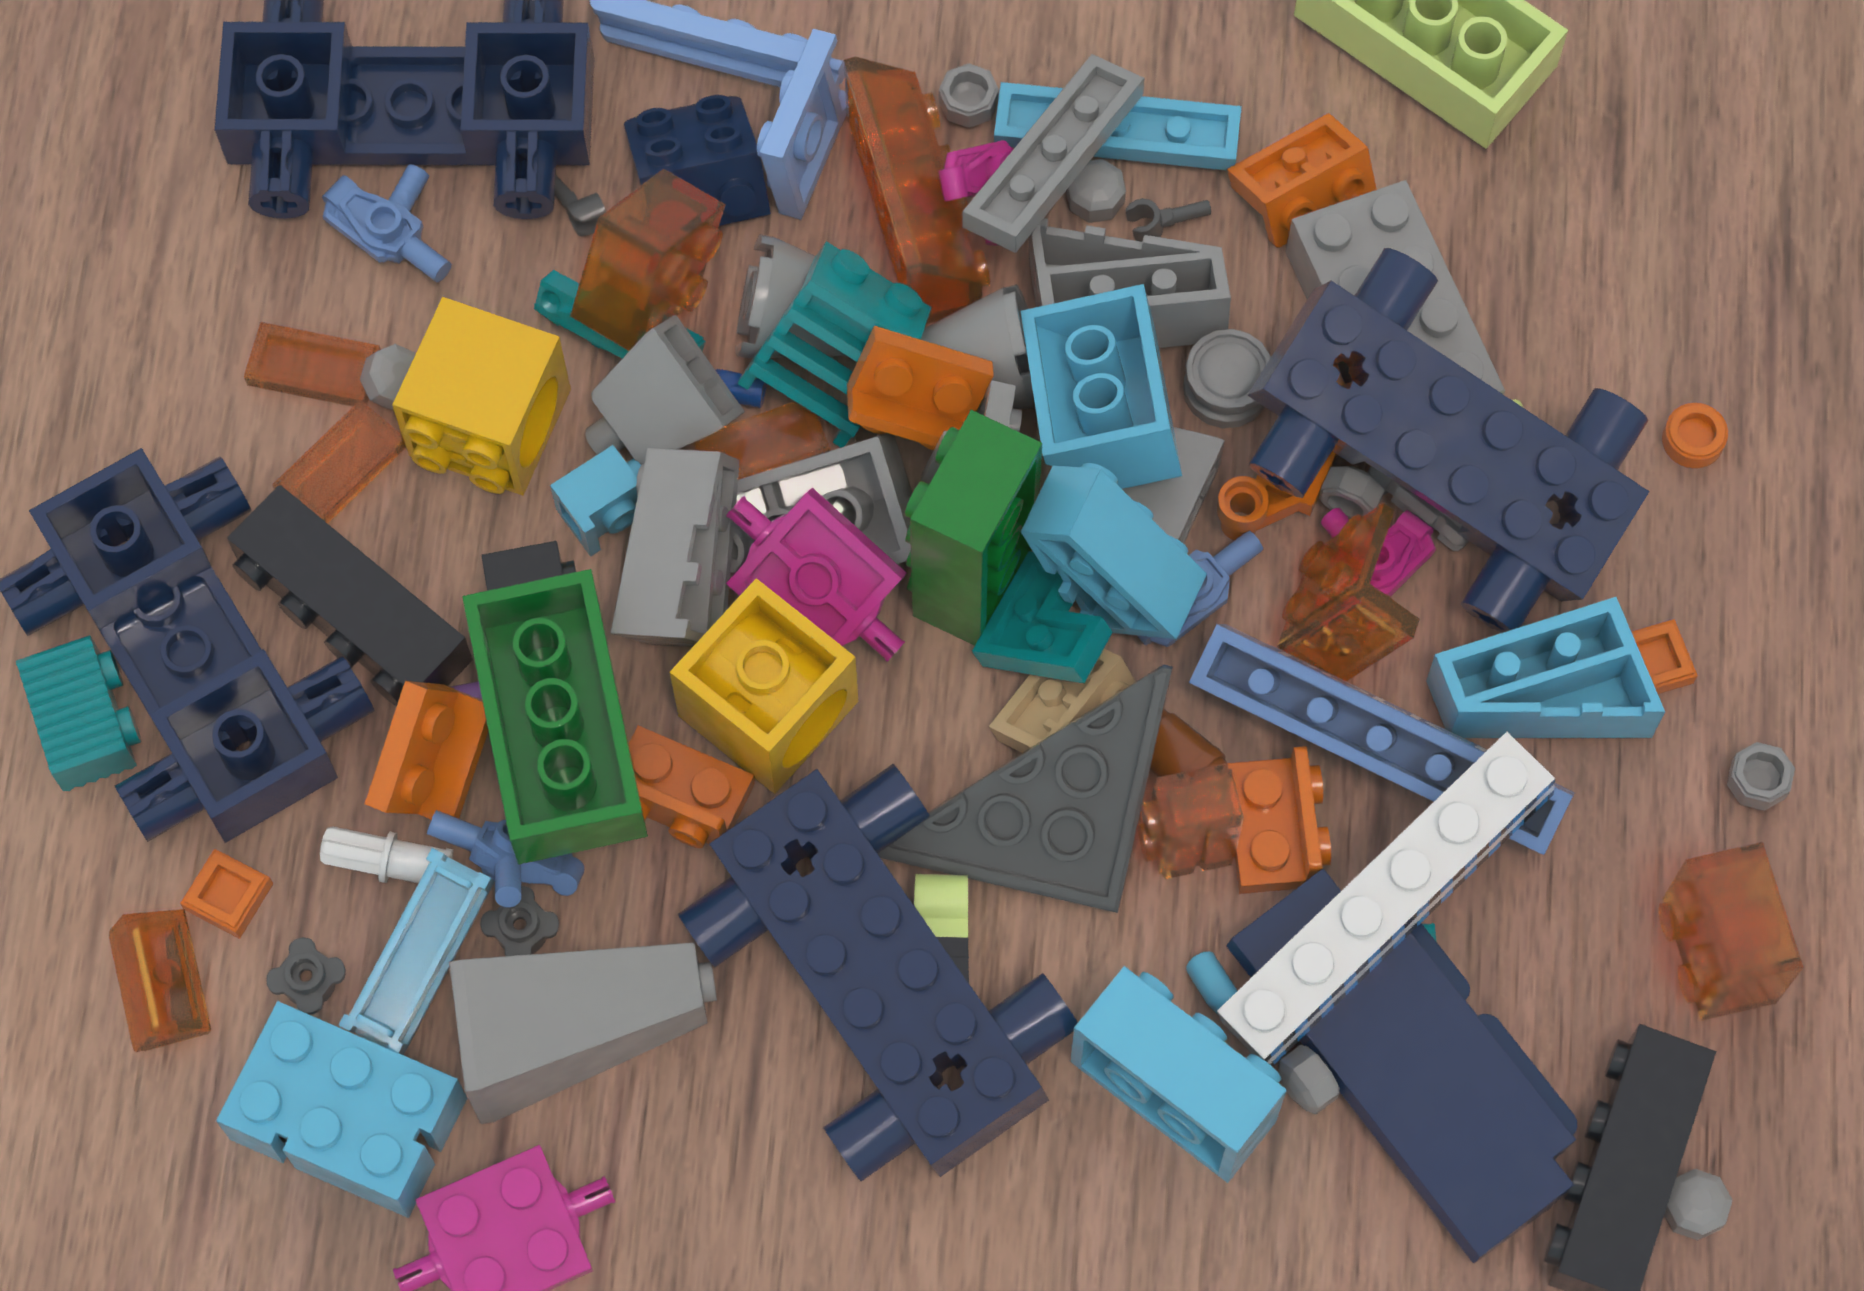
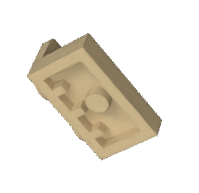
(1049, 704)

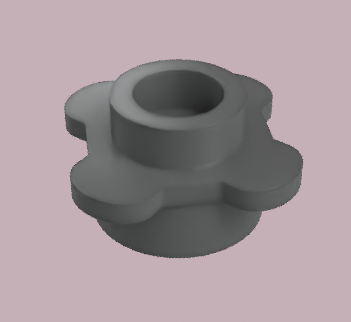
(531, 938)
(310, 994)

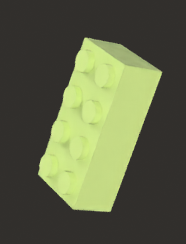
(1455, 57)

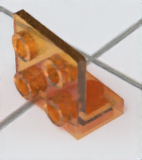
(1336, 613)

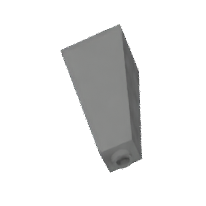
(567, 1016)

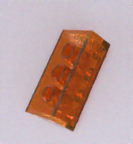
(901, 165)

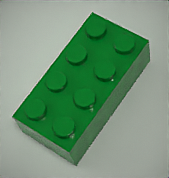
(971, 525)
(554, 717)

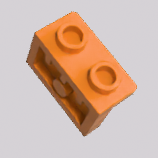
(1303, 174)
(914, 387)
(429, 752)
(687, 788)
(1279, 829)

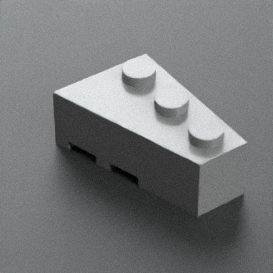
(1181, 278)
(678, 548)

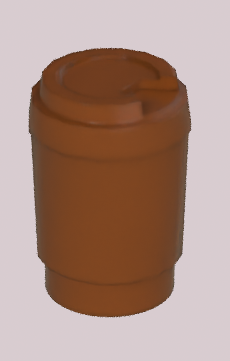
(1182, 748)

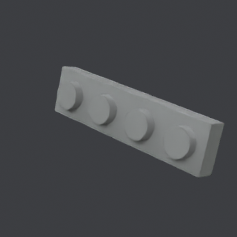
(1053, 153)

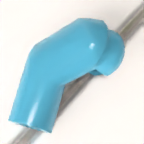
(1210, 980)

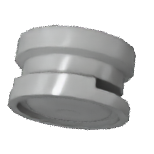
(1220, 376)

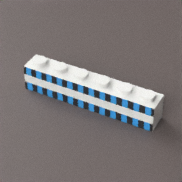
(1387, 900)

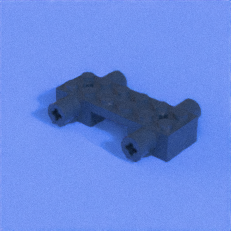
(307, 97)
(1449, 441)
(184, 646)
(879, 972)

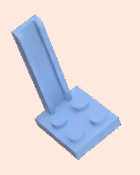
(809, 96)

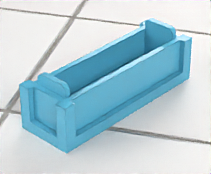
(418, 953)

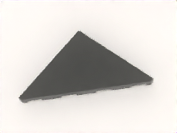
(1056, 814)

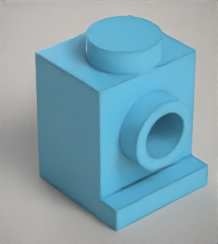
(598, 497)

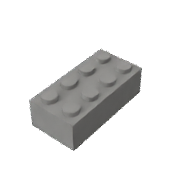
(1347, 240)

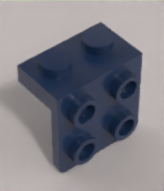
(707, 147)

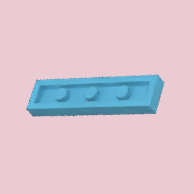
(1151, 132)

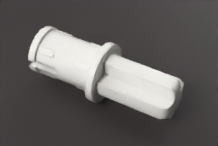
(376, 854)

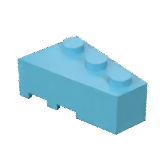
(1111, 553)
(1550, 680)

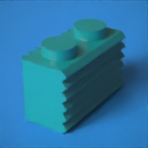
(78, 713)

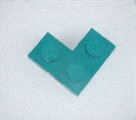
(1037, 632)

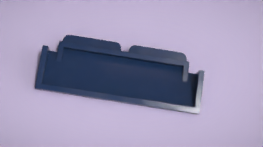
(1433, 1080)

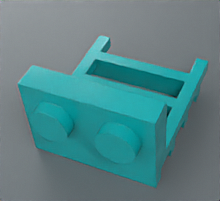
(841, 307)

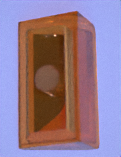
(158, 979)

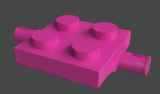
(820, 569)
(505, 1229)

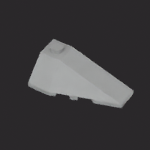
(859, 480)

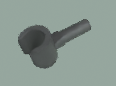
(581, 212)
(1162, 218)

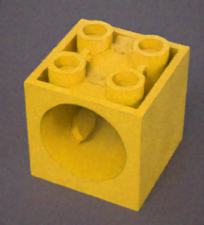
(482, 397)
(765, 685)

